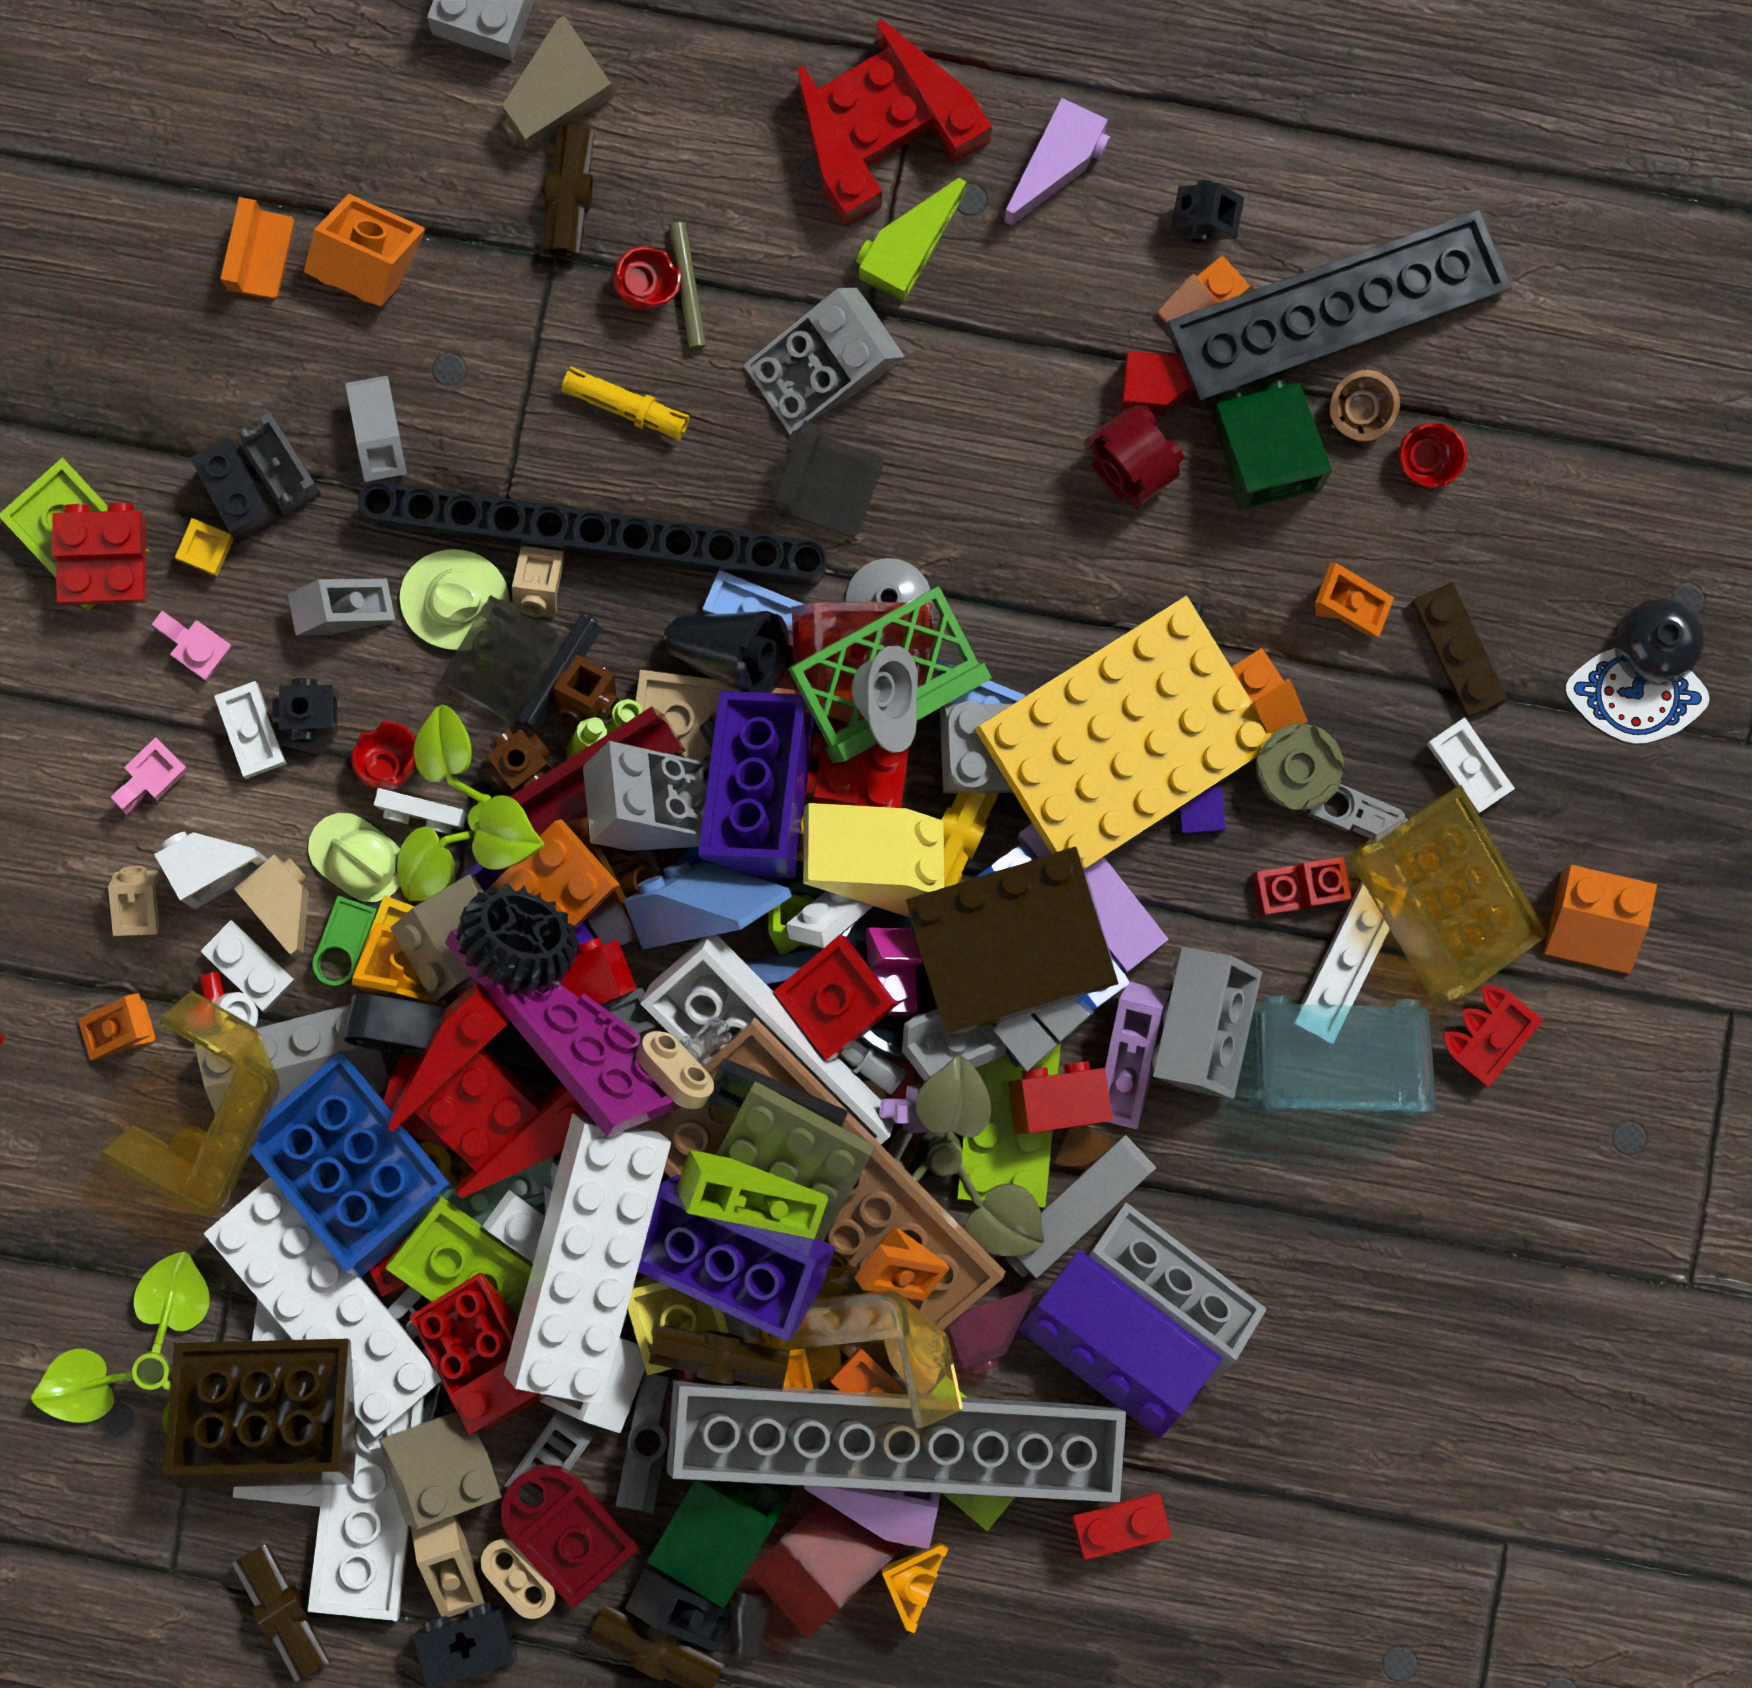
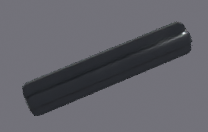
(543, 699)

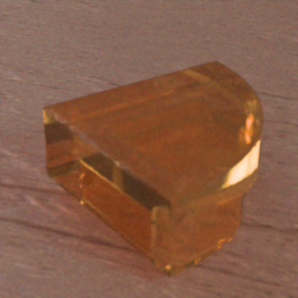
(1081, 1147)

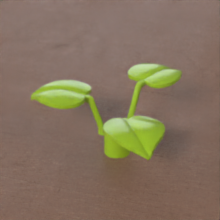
(497, 823)
(77, 1382)

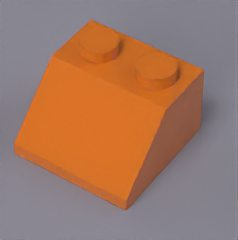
(363, 250)
(1599, 918)

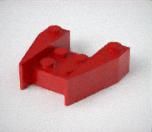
(880, 110)
(478, 1101)

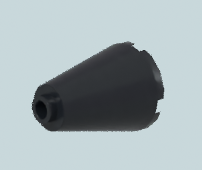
(731, 647)

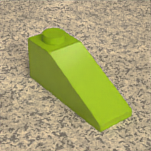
(907, 243)
(748, 1196)

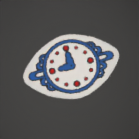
(1632, 709)

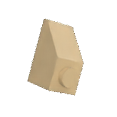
(279, 901)
(447, 1566)

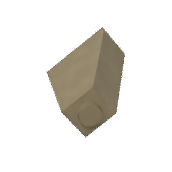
(555, 88)

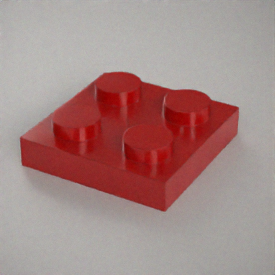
(835, 997)

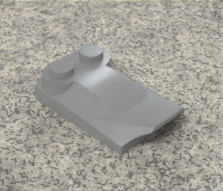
(965, 760)

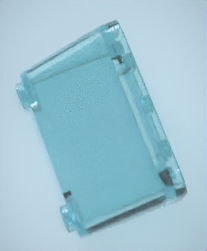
(1342, 1057)

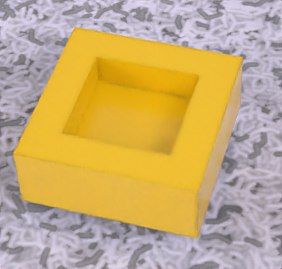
(204, 547)

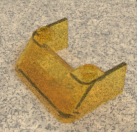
(198, 1165)
(873, 1317)

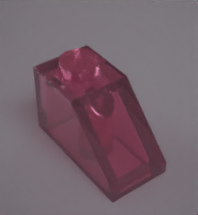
(988, 1330)

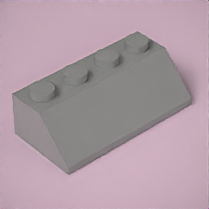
(297, 1052)
(1178, 1285)

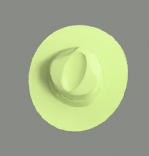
(447, 593)

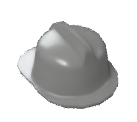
(887, 697)

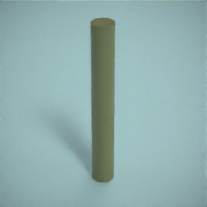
(687, 286)

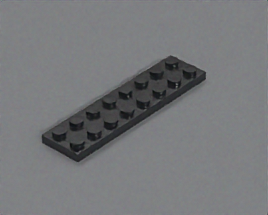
(1337, 306)

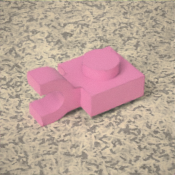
(196, 648)
(152, 772)

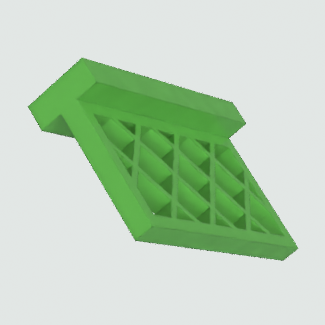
(930, 694)

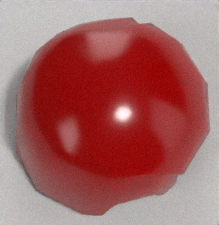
(646, 278)
(1432, 455)
(385, 756)

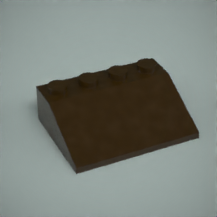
(1012, 941)
(261, 1414)

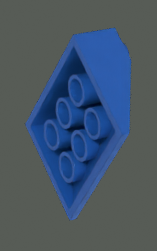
(346, 1167)

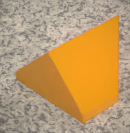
(387, 969)
(912, 1580)

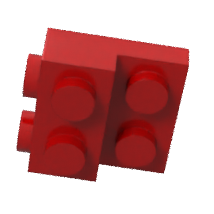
(100, 555)
(866, 779)

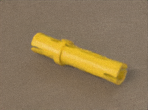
(632, 406)

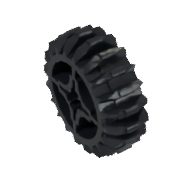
(517, 939)

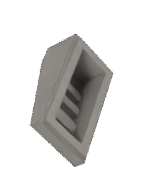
(568, 1427)

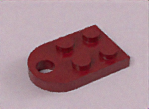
(567, 1534)

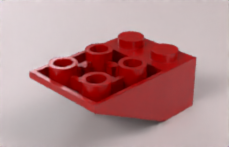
(469, 1345)

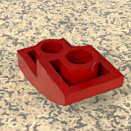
(1301, 886)

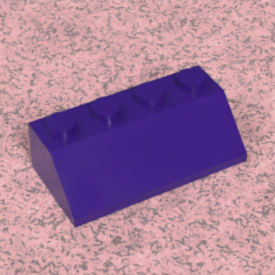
(757, 783)
(733, 1266)
(1120, 1344)

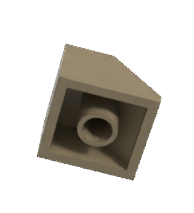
(423, 937)
(438, 1470)

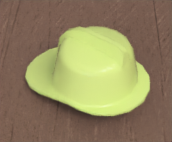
(355, 857)

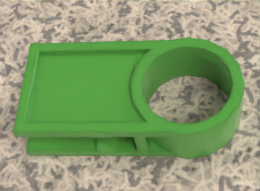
(345, 930)

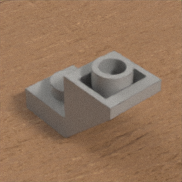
(376, 428)

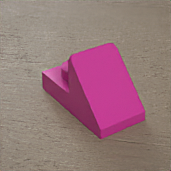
(893, 959)

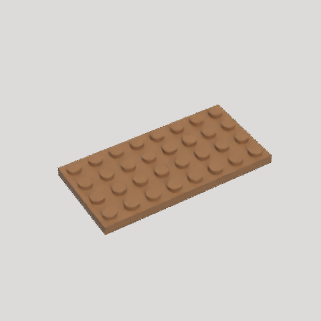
(878, 1202)

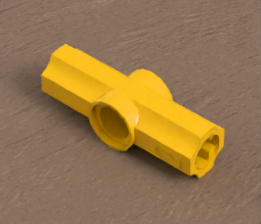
(963, 831)

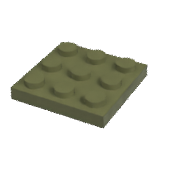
(798, 1147)

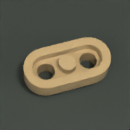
(674, 1070)
(515, 1581)

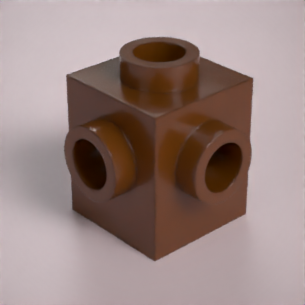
(585, 692)
(508, 746)

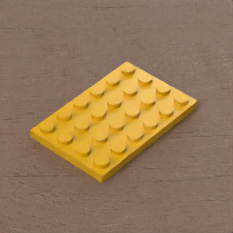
(1125, 735)

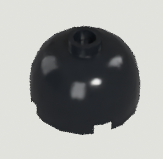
(1659, 642)

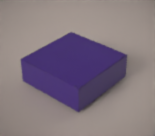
(1203, 813)

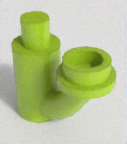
(593, 728)

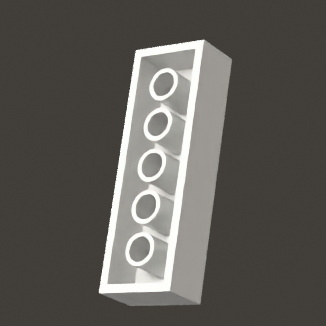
(718, 984)
(586, 1261)

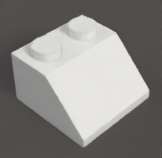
(205, 866)
(619, 1394)

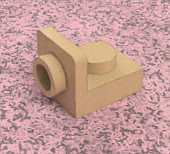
(537, 581)
(134, 901)

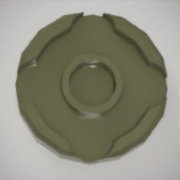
(1299, 766)

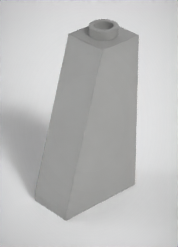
(1085, 1204)

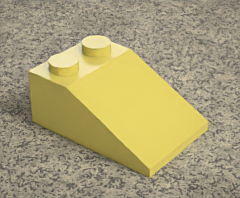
(873, 853)

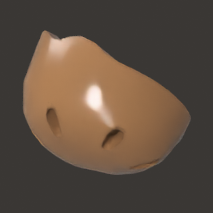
(1362, 406)

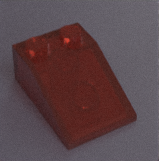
(824, 623)
(820, 1565)

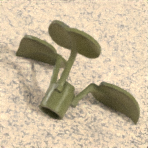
(960, 1103)

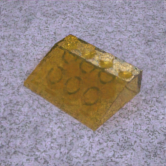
(1448, 896)

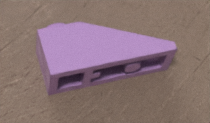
(1060, 157)
(1131, 1050)
(890, 1514)

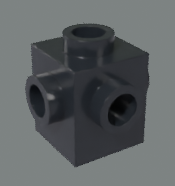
(1207, 212)
(320, 716)

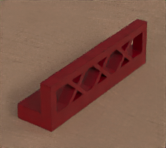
(562, 789)

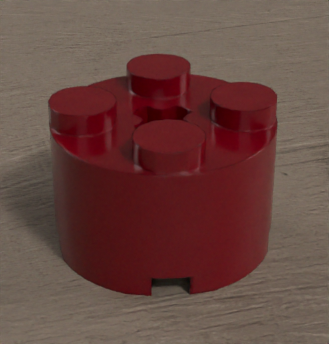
(1134, 456)

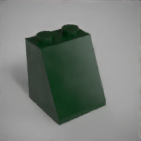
(1270, 444)
(718, 1535)

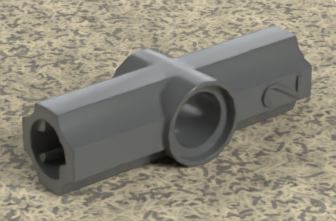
(643, 1473)

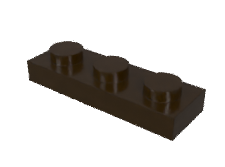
(1459, 650)

